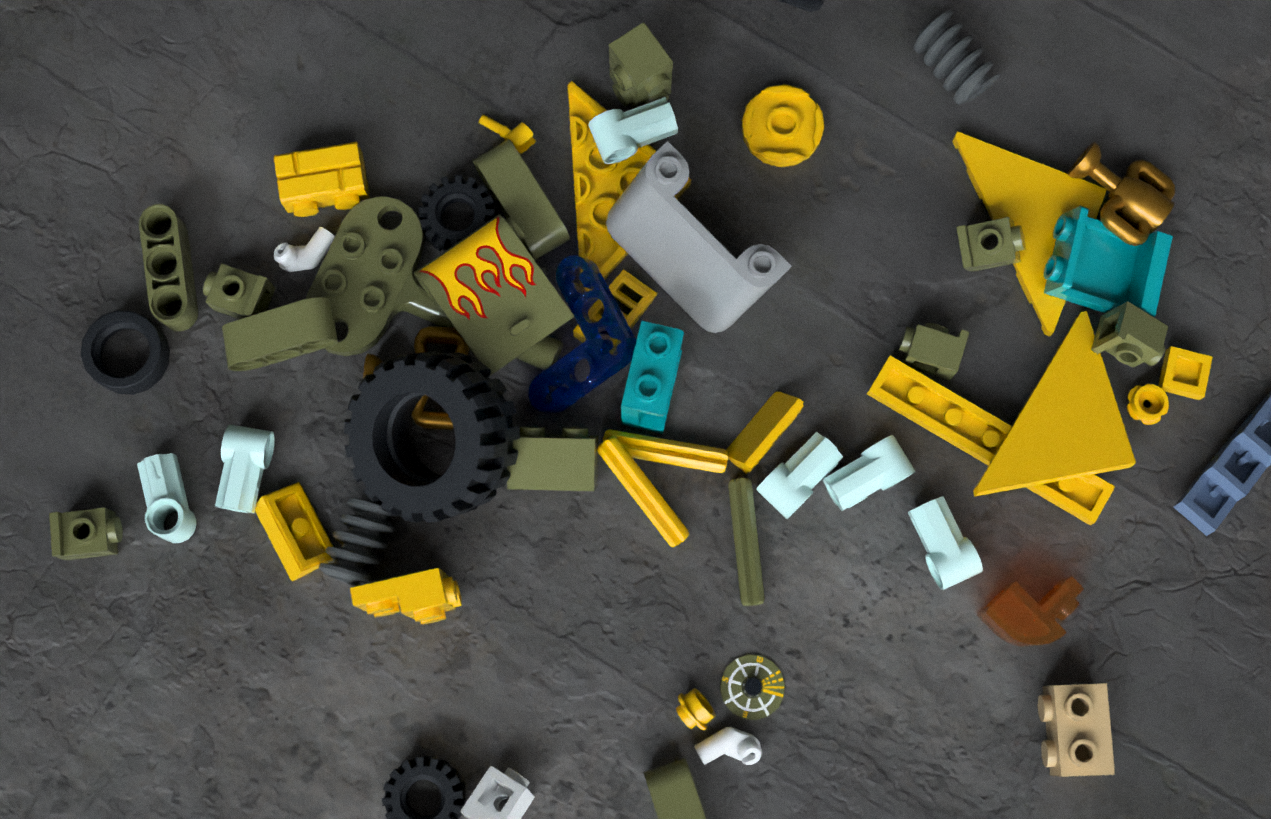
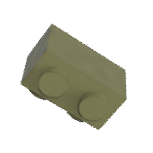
(639, 68)
(555, 460)

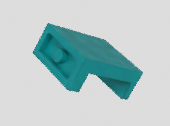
(1100, 269)
(651, 377)

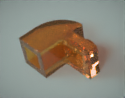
(1023, 621)

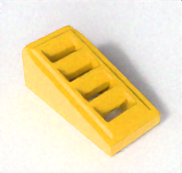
(637, 308)

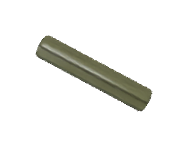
(746, 542)

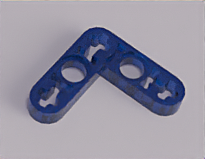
(594, 349)

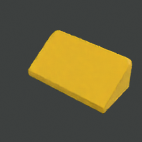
(764, 430)
(294, 530)

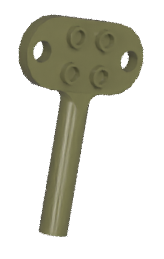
(373, 279)

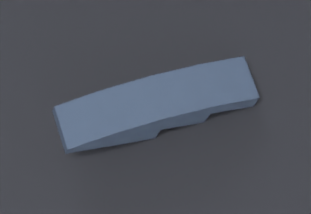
(1230, 472)

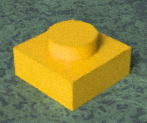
(1185, 373)

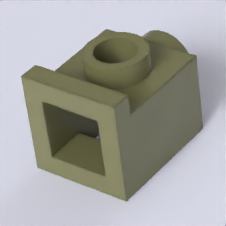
(977, 257)
(251, 299)
(1130, 336)
(933, 349)
(67, 533)

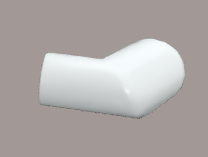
(307, 256)
(731, 743)

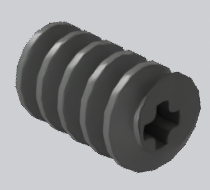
(953, 59)
(358, 542)

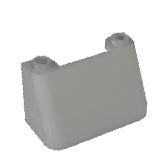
(683, 253)

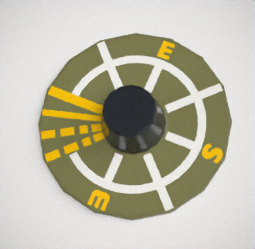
(752, 687)

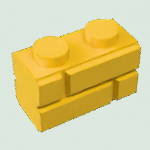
(321, 178)

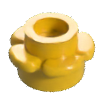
(1157, 399)
(695, 709)

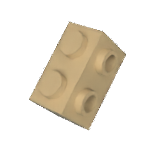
(1076, 730)

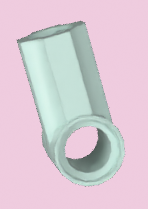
(622, 133)
(245, 457)
(876, 469)
(793, 482)
(165, 494)
(949, 554)

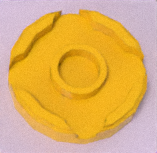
(782, 126)

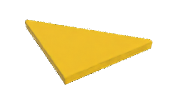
(598, 184)
(1034, 199)
(1066, 424)

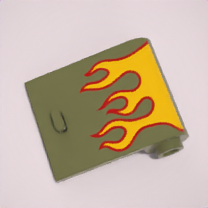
(493, 288)

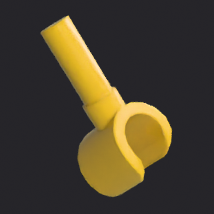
(520, 136)

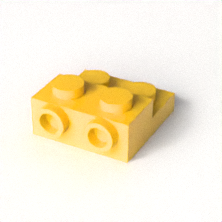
(420, 596)

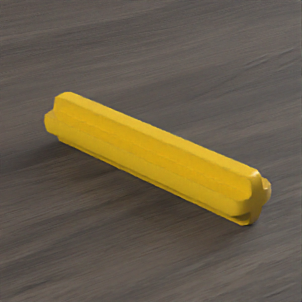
(672, 451)
(642, 491)

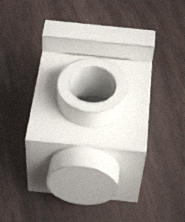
(492, 790)

